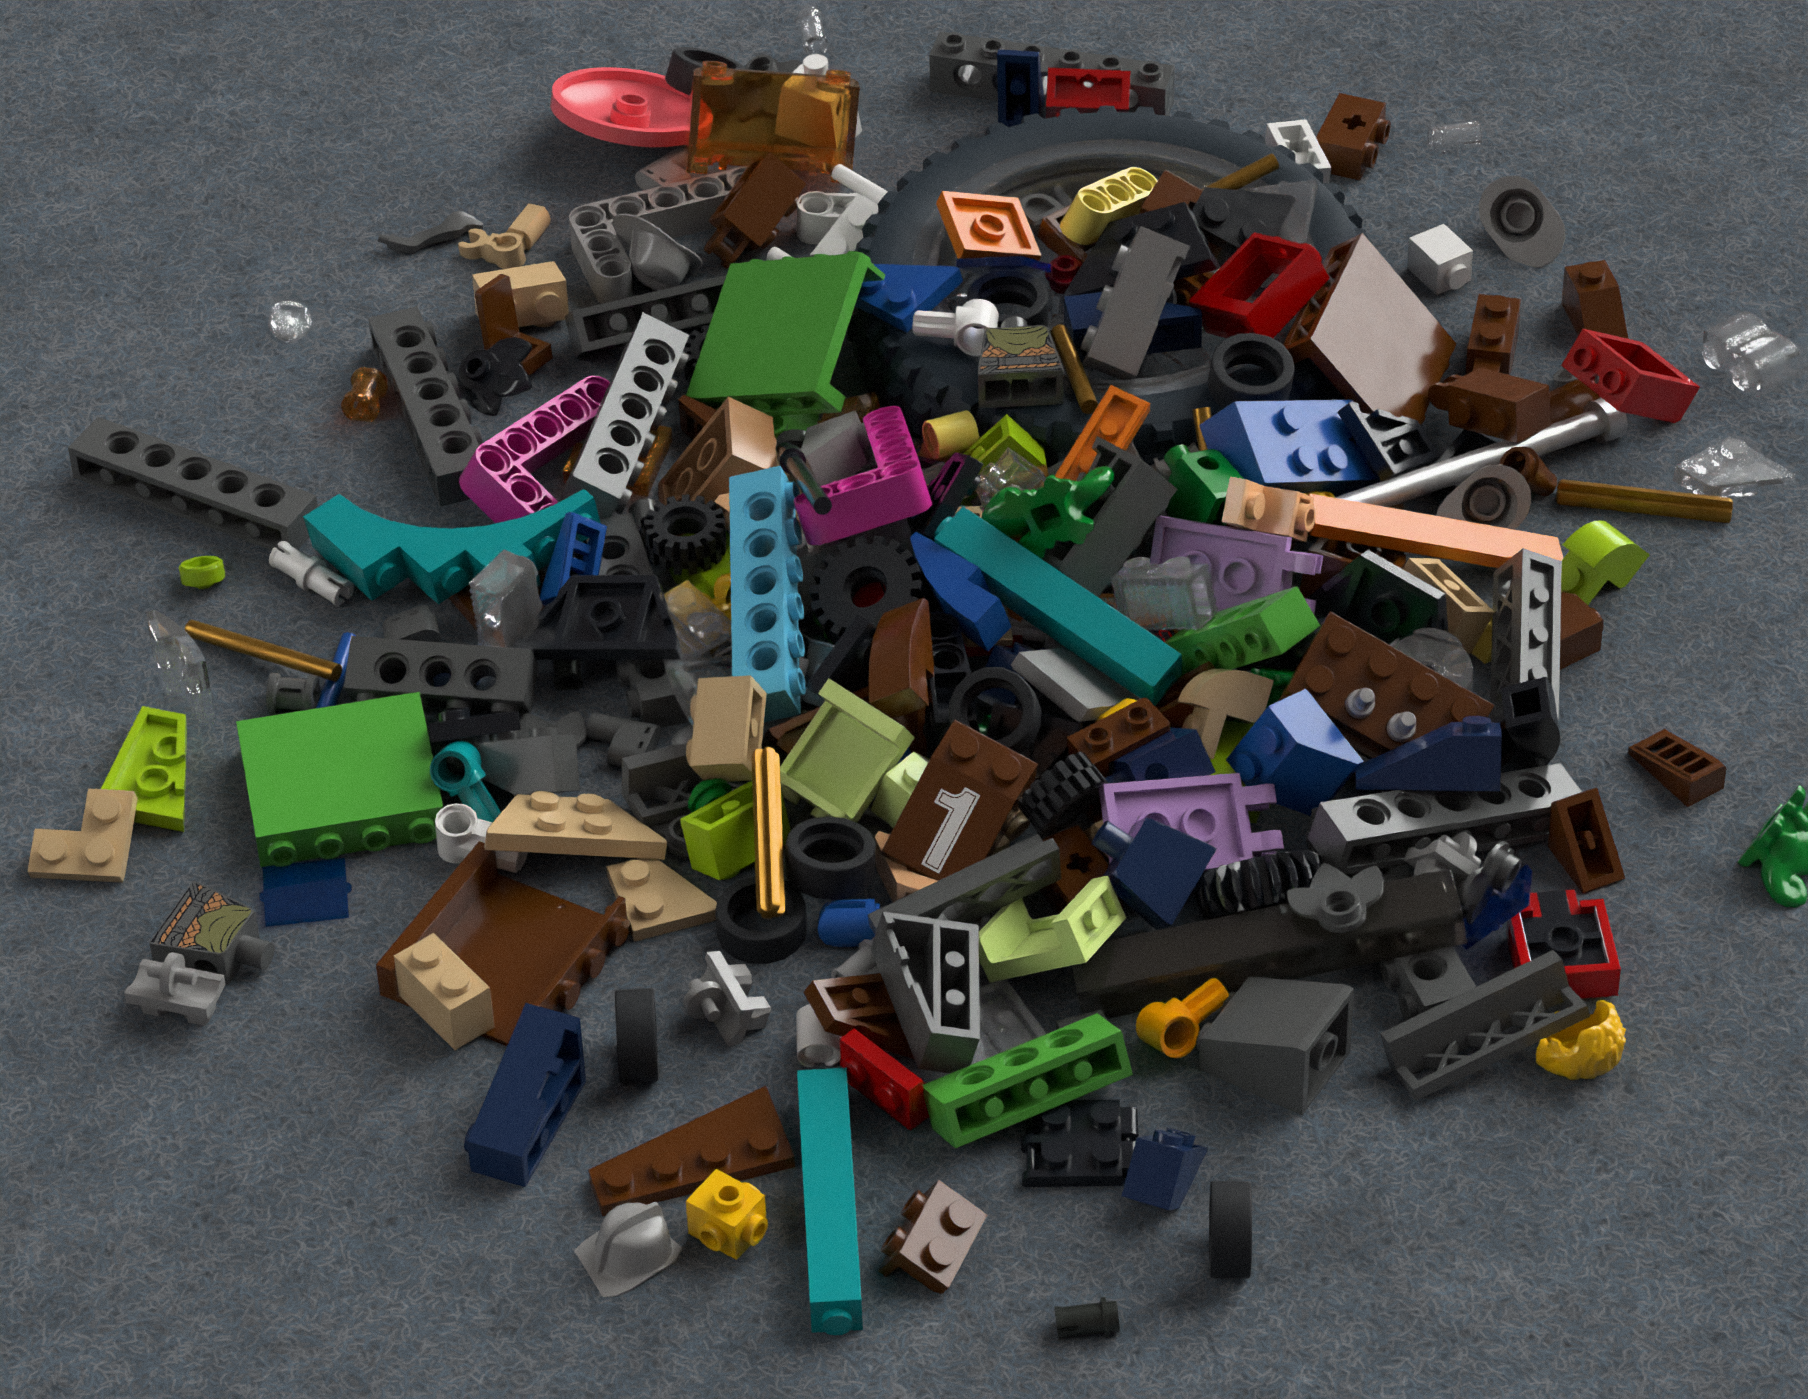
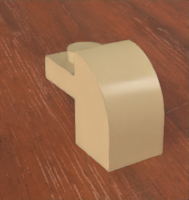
(1222, 695)

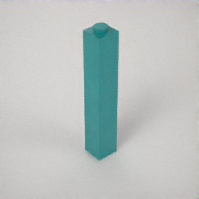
(1063, 608)
(829, 1201)

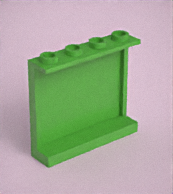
(781, 333)
(339, 779)

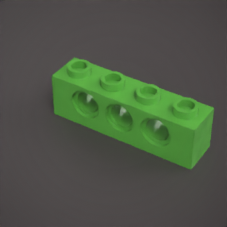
(1247, 632)
(1026, 1080)

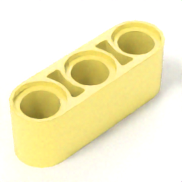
(1104, 202)

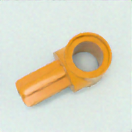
(1182, 1017)

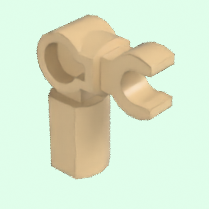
(508, 248)

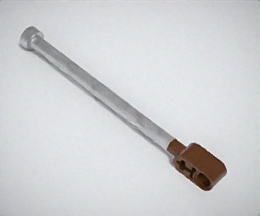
(1597, 422)

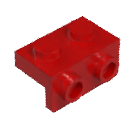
(883, 1079)

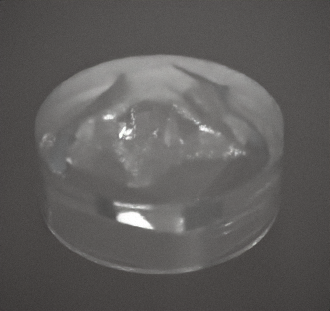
(289, 321)

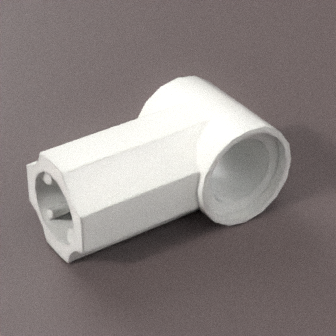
(461, 830)

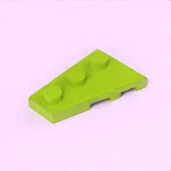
(154, 768)

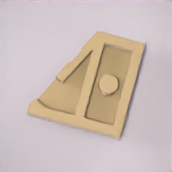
(658, 898)

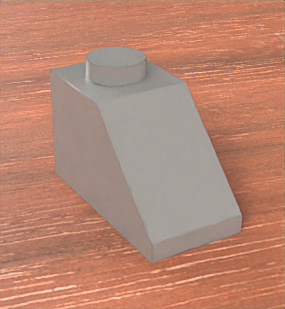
(836, 448)

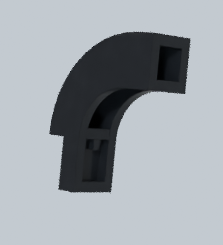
(1529, 726)

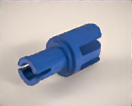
(846, 922)

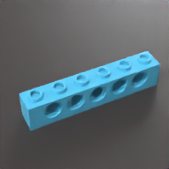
(766, 587)

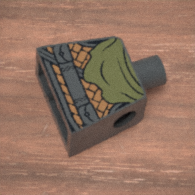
(1019, 366)
(212, 934)

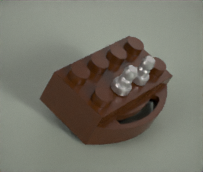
(1377, 691)

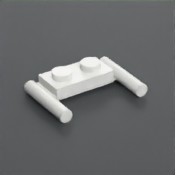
(848, 228)

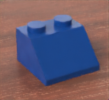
(1297, 752)

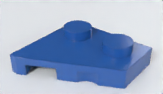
(907, 291)

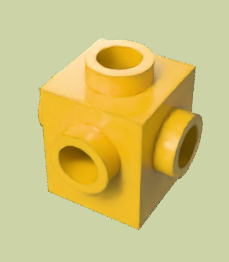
(727, 1214)

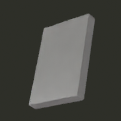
(1070, 682)

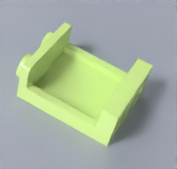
(842, 755)
(1020, 946)

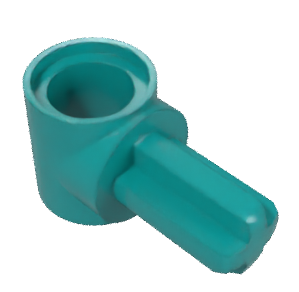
(467, 787)

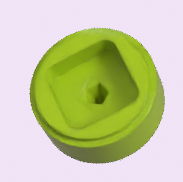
(202, 571)

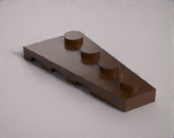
(737, 1139)

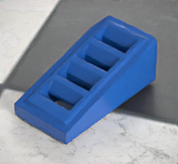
(566, 544)

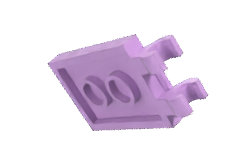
(1240, 561)
(1200, 806)

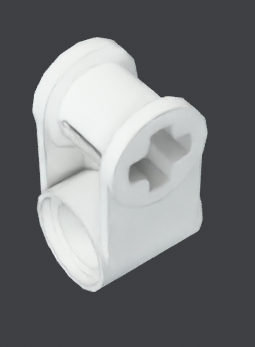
(819, 213)

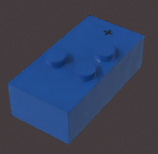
(1290, 445)

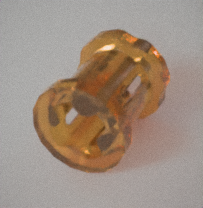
(363, 393)

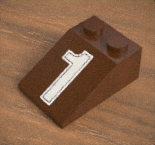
(960, 804)

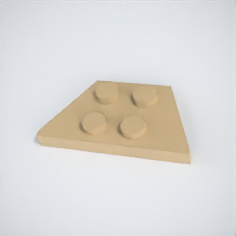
(572, 827)

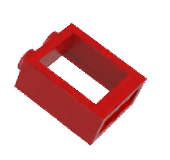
(1068, 90)
(1226, 292)
(1630, 376)

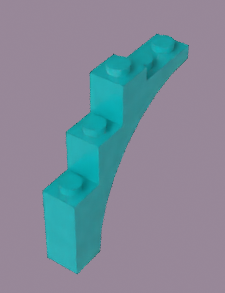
(438, 560)

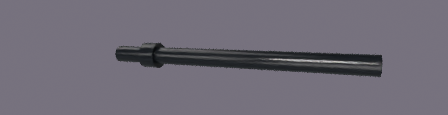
(794, 463)

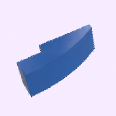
(961, 592)

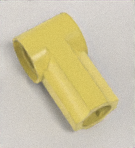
(948, 435)

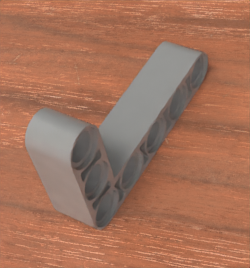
(673, 208)

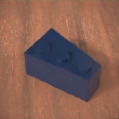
(528, 1096)

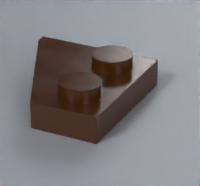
(858, 1004)

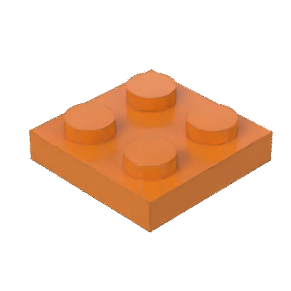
(986, 226)

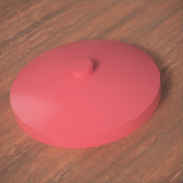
(622, 106)

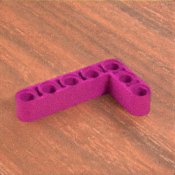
(501, 467)
(876, 496)

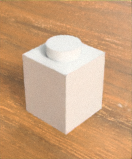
(1440, 259)

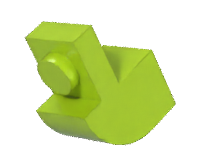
(1598, 555)

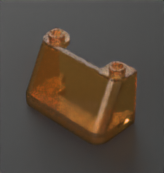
(795, 116)

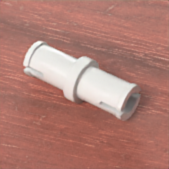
(311, 573)

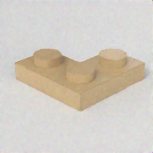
(97, 850)

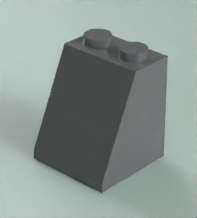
(1279, 1039)

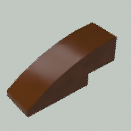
(901, 660)

